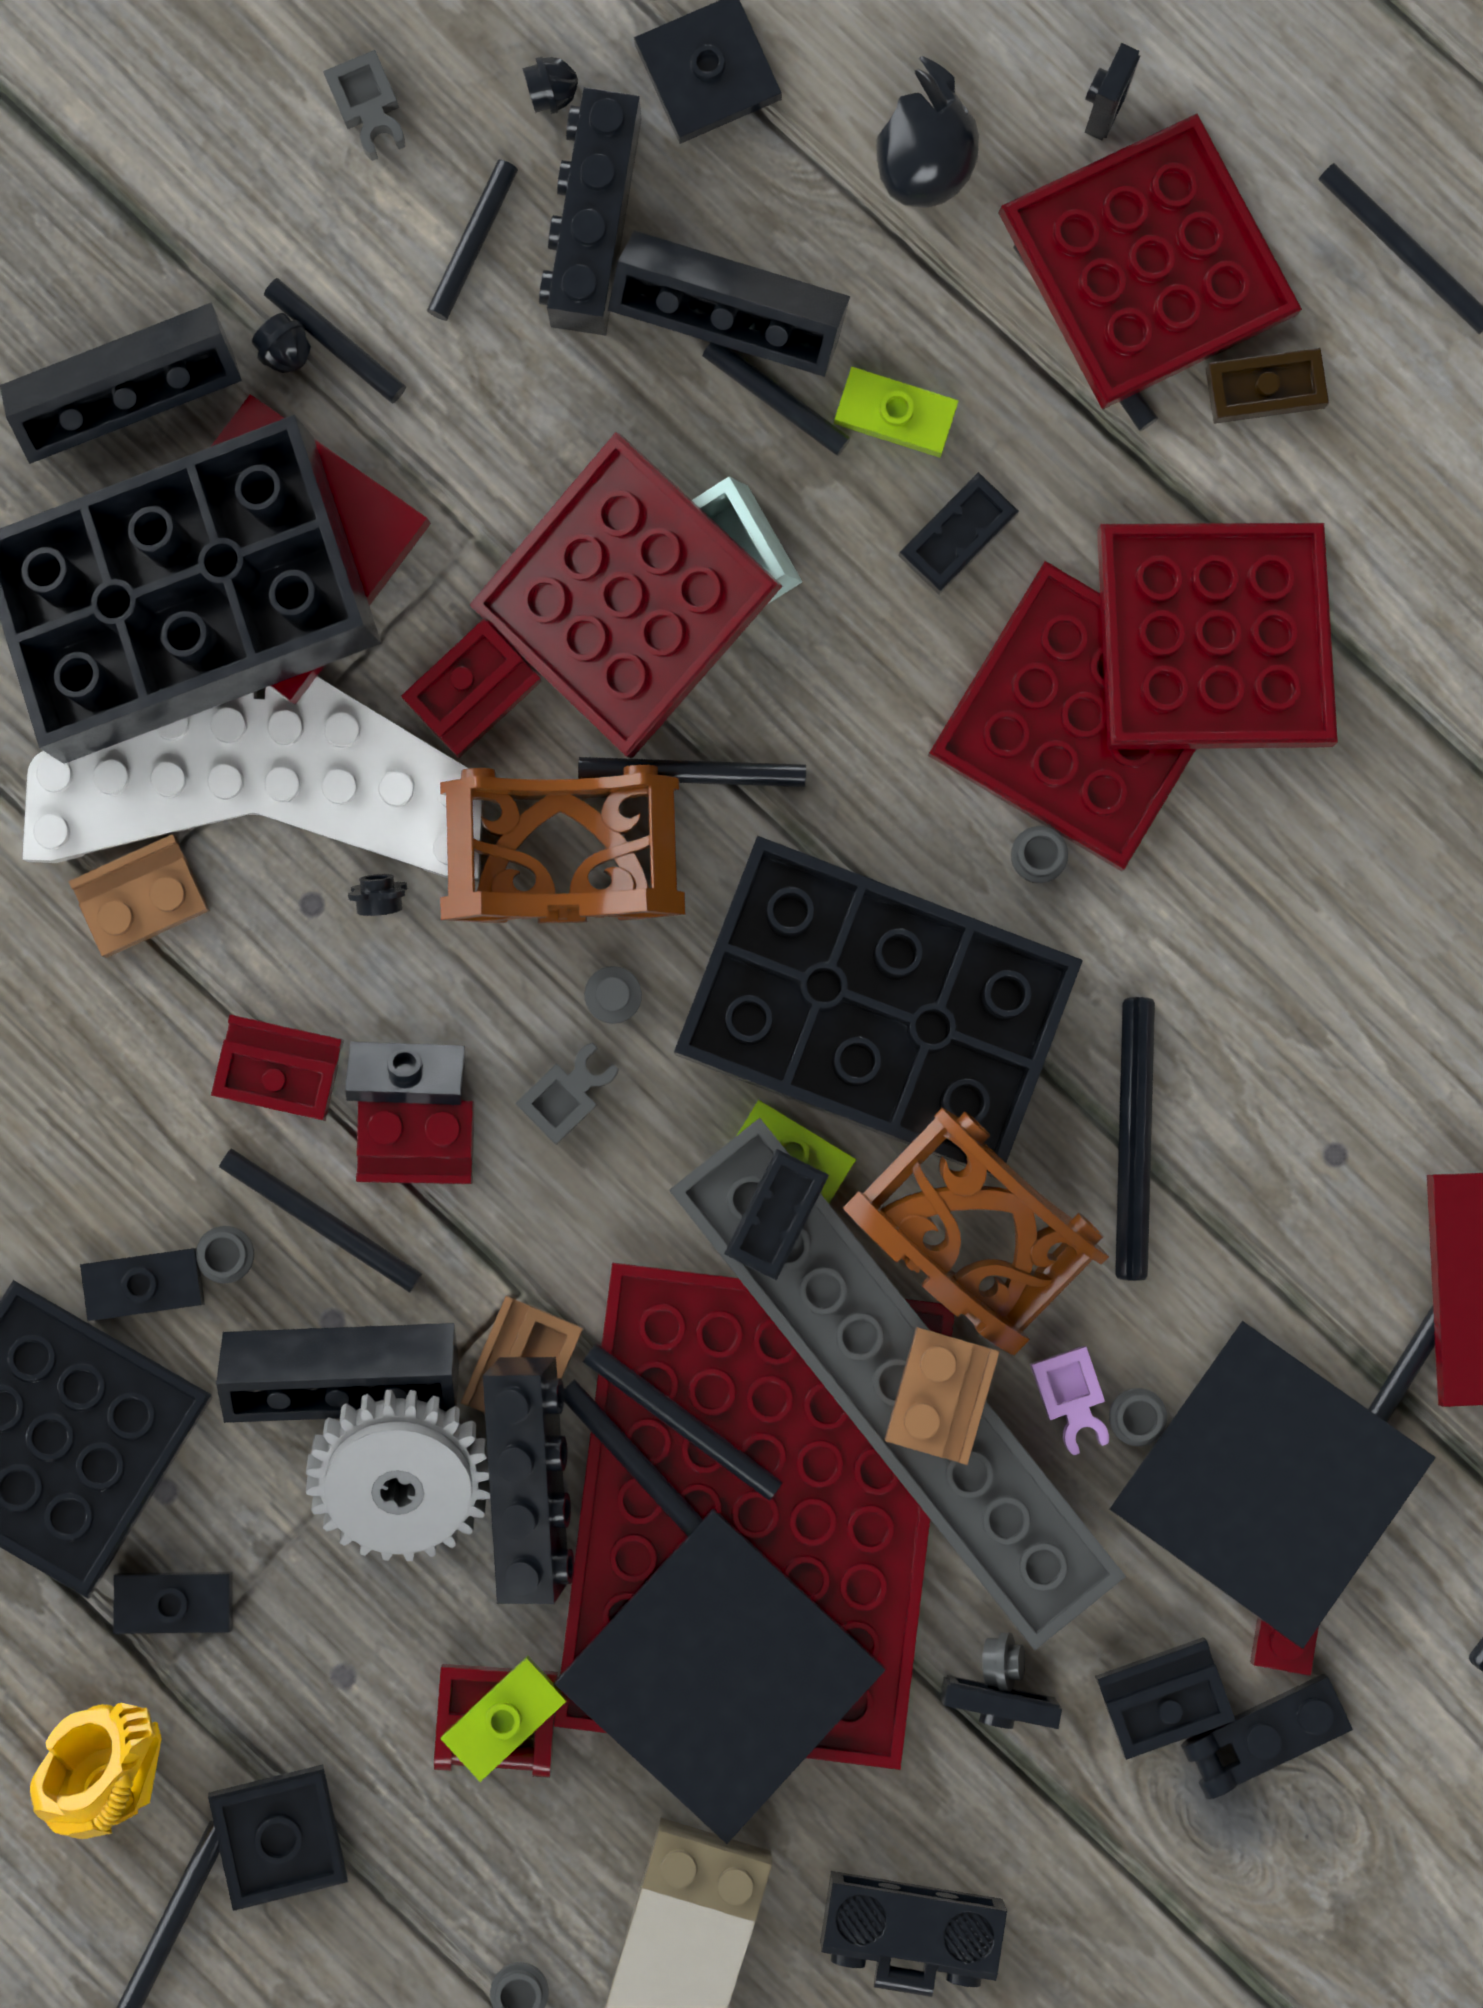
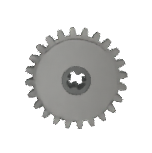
(398, 1475)

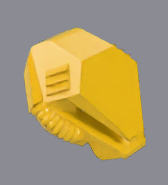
(96, 1770)

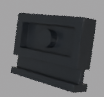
(1165, 1698)

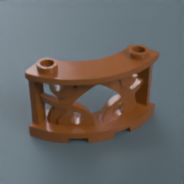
(496, 895)
(900, 1226)

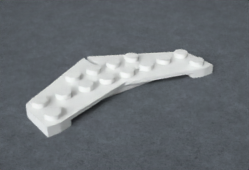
(305, 764)

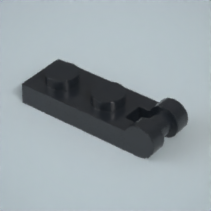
(1268, 1735)

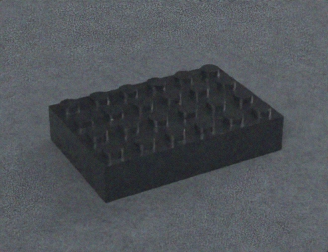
(179, 591)
(875, 1002)

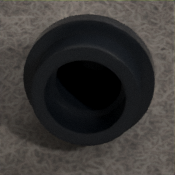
(550, 84)
(282, 344)

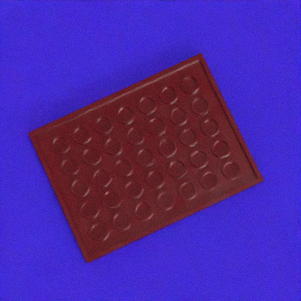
(832, 1527)

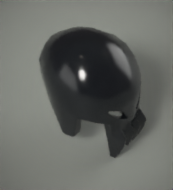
(927, 150)

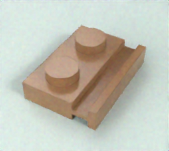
(139, 896)
(522, 1332)
(941, 1395)

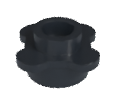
(378, 895)

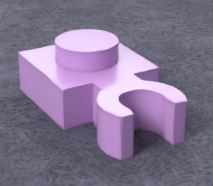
(1069, 1389)

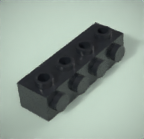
(594, 210)
(728, 303)
(119, 383)
(339, 1364)
(527, 1480)

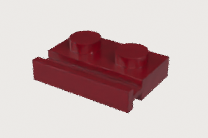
(471, 688)
(277, 1067)
(415, 1143)

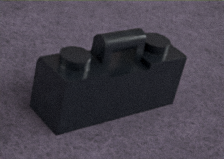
(914, 1923)

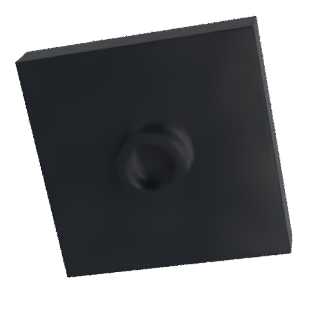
(707, 68)
(277, 1837)

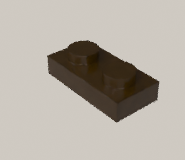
(1267, 385)

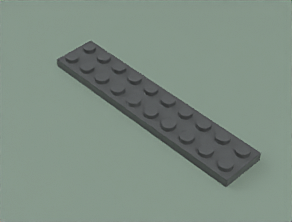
(857, 1340)

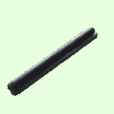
(1135, 1139)

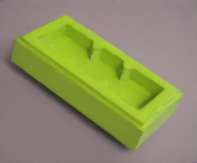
(895, 412)
(804, 1146)
(504, 1718)

